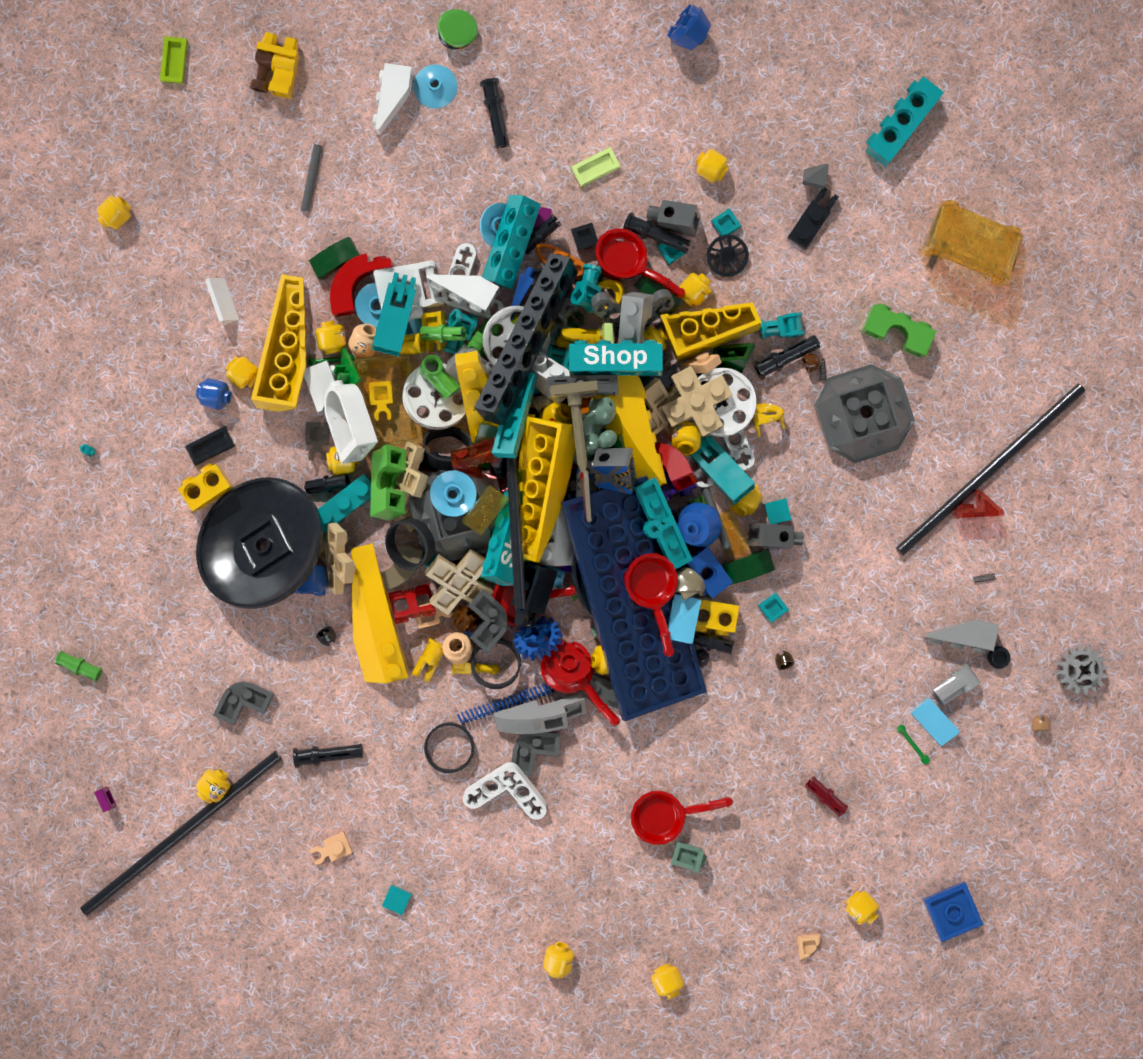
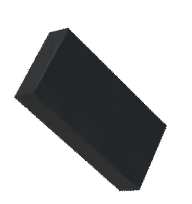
(210, 446)

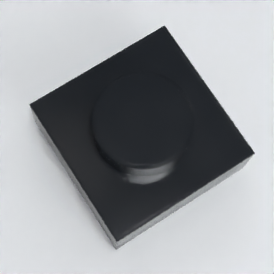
(584, 237)

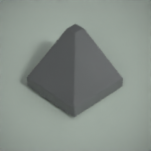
(815, 176)

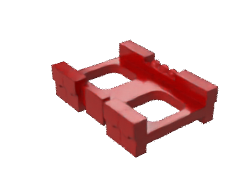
(413, 610)

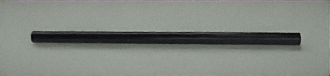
(990, 469)
(516, 534)
(179, 834)

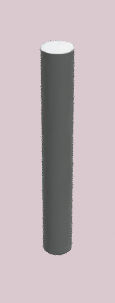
(311, 177)
(709, 500)

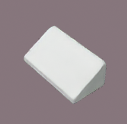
(222, 300)

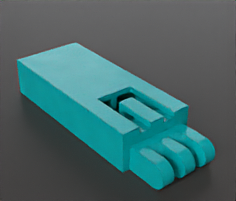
(393, 319)
(723, 470)

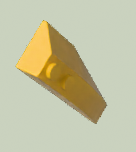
(284, 350)
(634, 426)
(546, 470)
(373, 621)

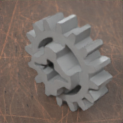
(1090, 674)

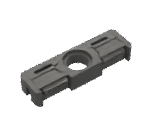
(606, 383)

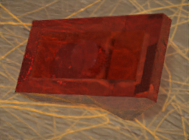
(471, 457)
(984, 508)

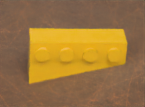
(705, 329)
(472, 379)

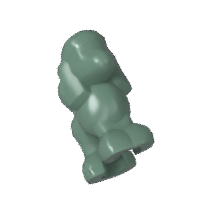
(600, 414)

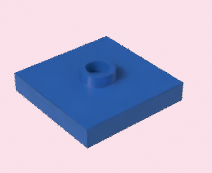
(953, 911)

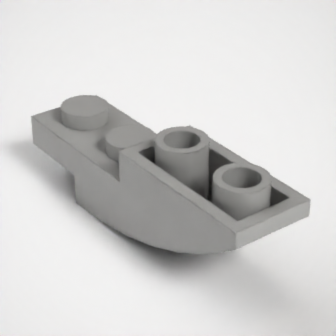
(534, 719)

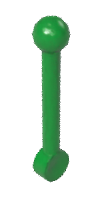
(312, 361)
(902, 730)

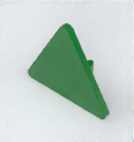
(346, 369)

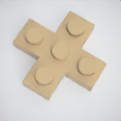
(656, 398)
(697, 401)
(412, 480)
(339, 565)
(456, 581)

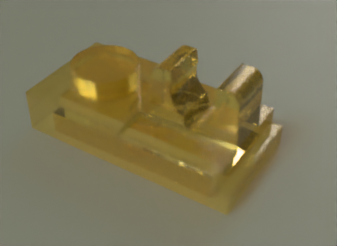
(485, 510)
(734, 534)

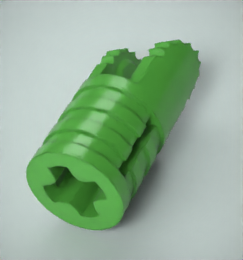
(477, 339)

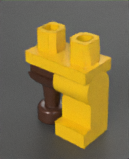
(281, 61)

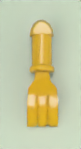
(480, 668)

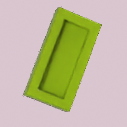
(173, 60)

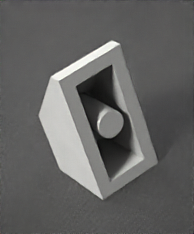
(318, 380)

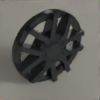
(727, 255)

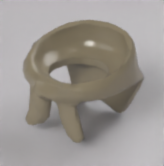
(689, 583)

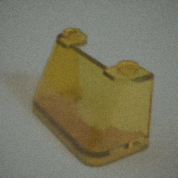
(973, 242)
(400, 426)

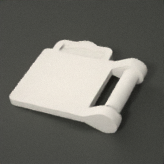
(385, 276)

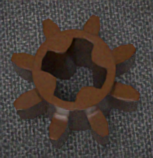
(466, 618)

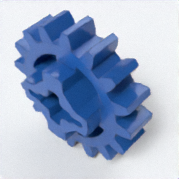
(538, 640)

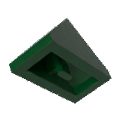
(734, 355)

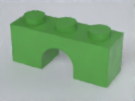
(917, 335)
(387, 465)

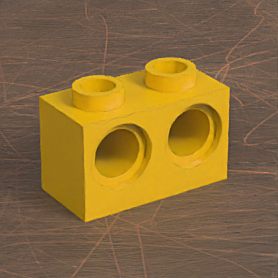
(207, 492)
(714, 610)

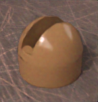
(1043, 725)

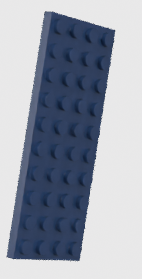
(628, 632)

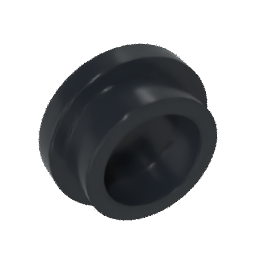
(999, 657)

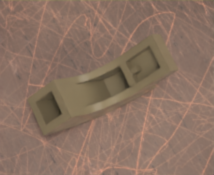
(397, 576)

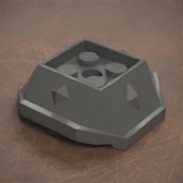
(841, 419)
(450, 534)

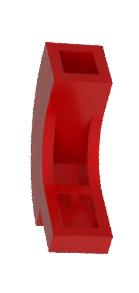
(347, 279)
(676, 466)

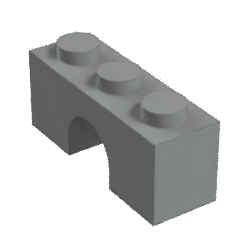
(635, 312)

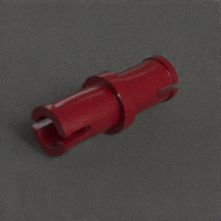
(826, 796)

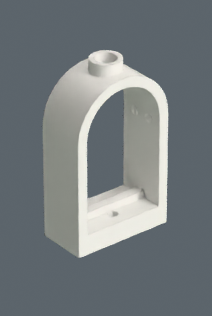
(349, 421)

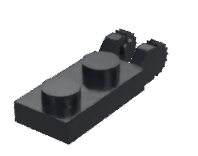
(811, 220)

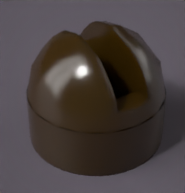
(783, 658)

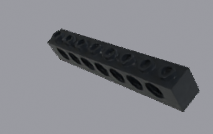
(526, 339)

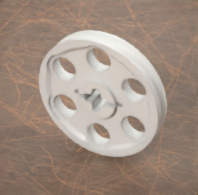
(503, 317)
(427, 401)
(734, 404)

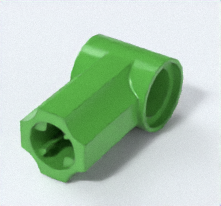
(439, 379)

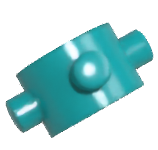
(88, 450)

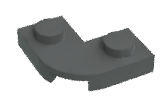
(494, 620)
(239, 695)
(531, 744)

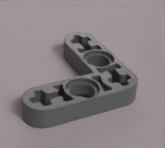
(614, 307)

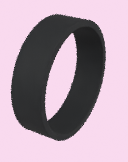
(438, 463)
(392, 549)
(501, 685)
(448, 770)

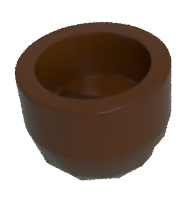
(812, 361)

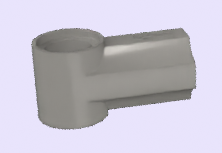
(957, 683)

